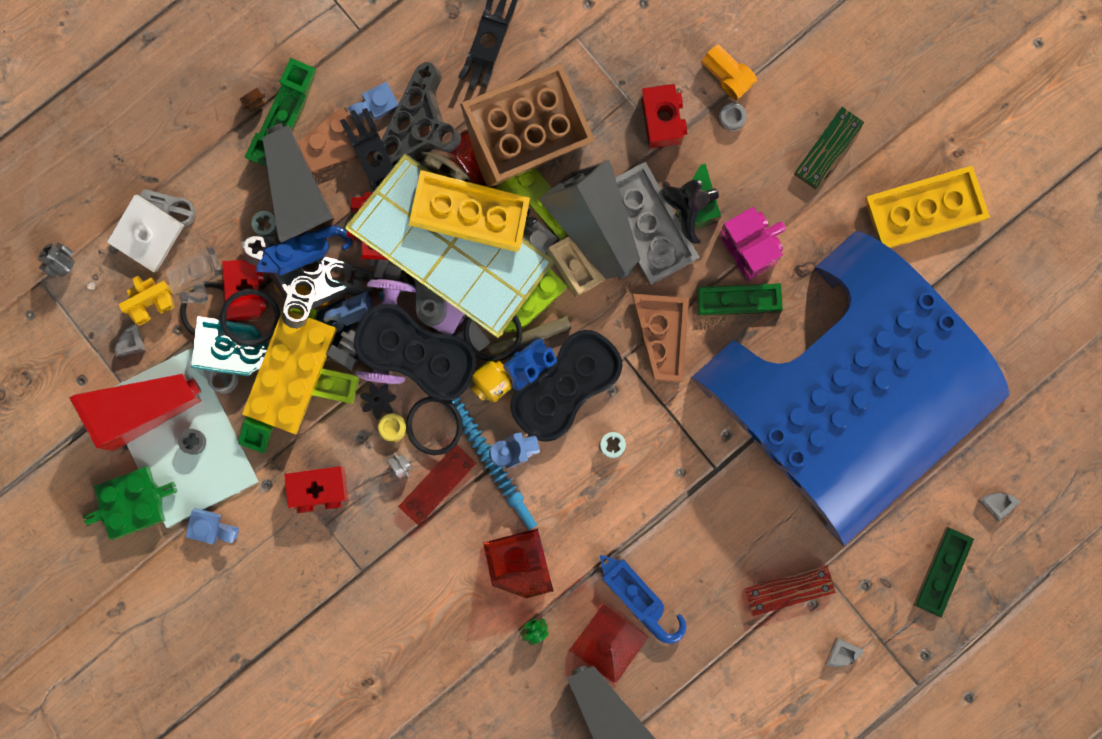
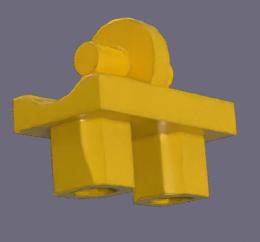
(143, 297)

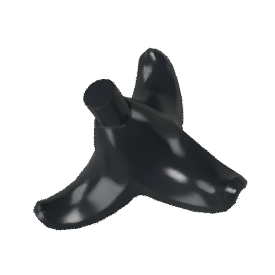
(689, 202)

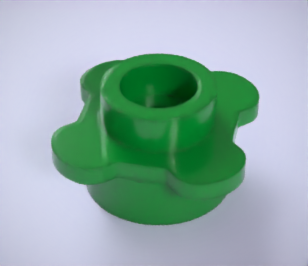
(534, 631)

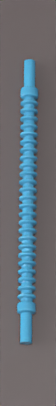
(514, 498)

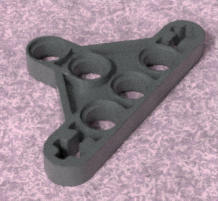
(421, 115)
(320, 283)

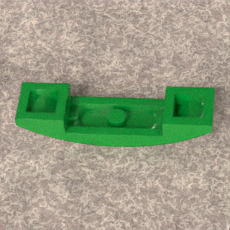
(286, 106)

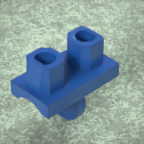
(529, 363)

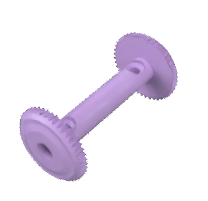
(391, 291)

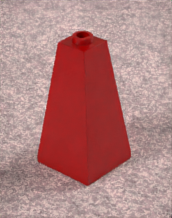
(129, 411)

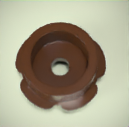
(253, 100)

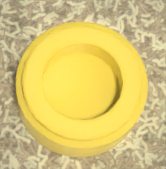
(392, 427)

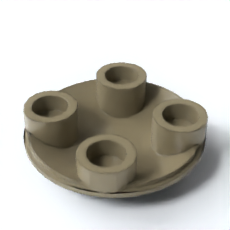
(446, 165)

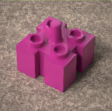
(751, 244)

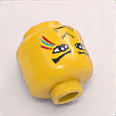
(491, 381)

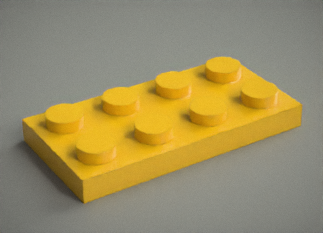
(927, 207)
(469, 211)
(289, 373)

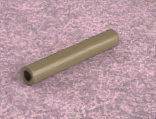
(541, 332)

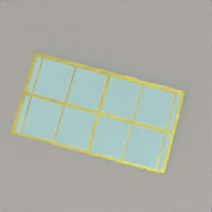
(472, 276)

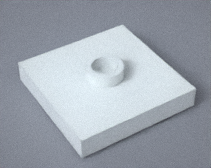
(145, 233)

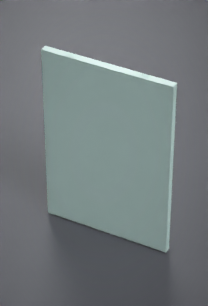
(200, 478)

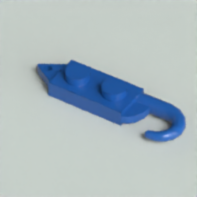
(300, 250)
(639, 598)

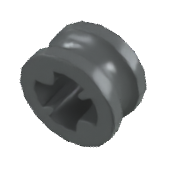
(187, 434)

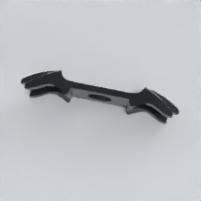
(483, 56)
(365, 145)

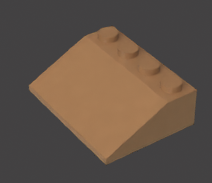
(525, 125)

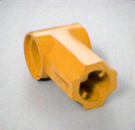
(733, 77)

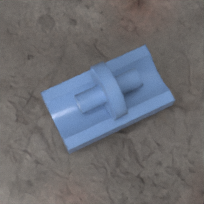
(513, 450)

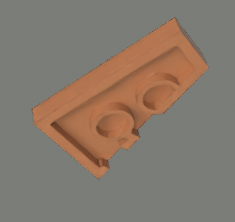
(329, 143)
(664, 333)

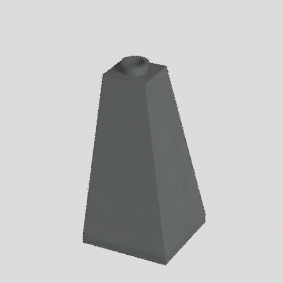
(294, 189)
(595, 218)
(603, 708)

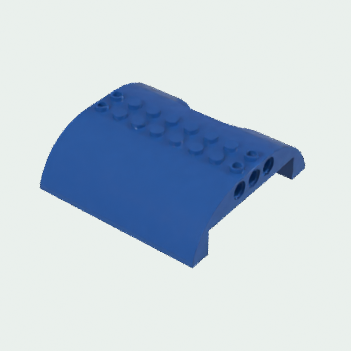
(870, 396)

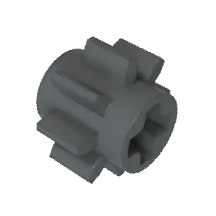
(56, 259)

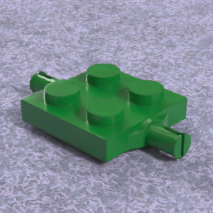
(129, 503)

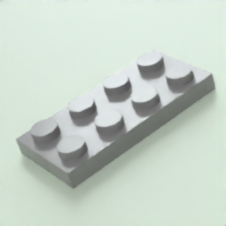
(653, 221)

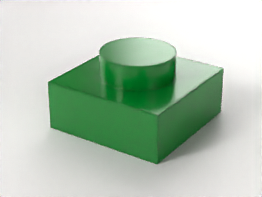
(255, 435)

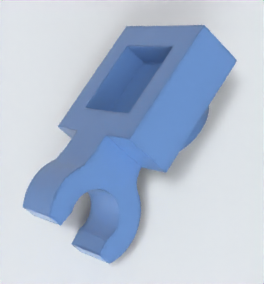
(378, 101)
(350, 312)
(206, 527)

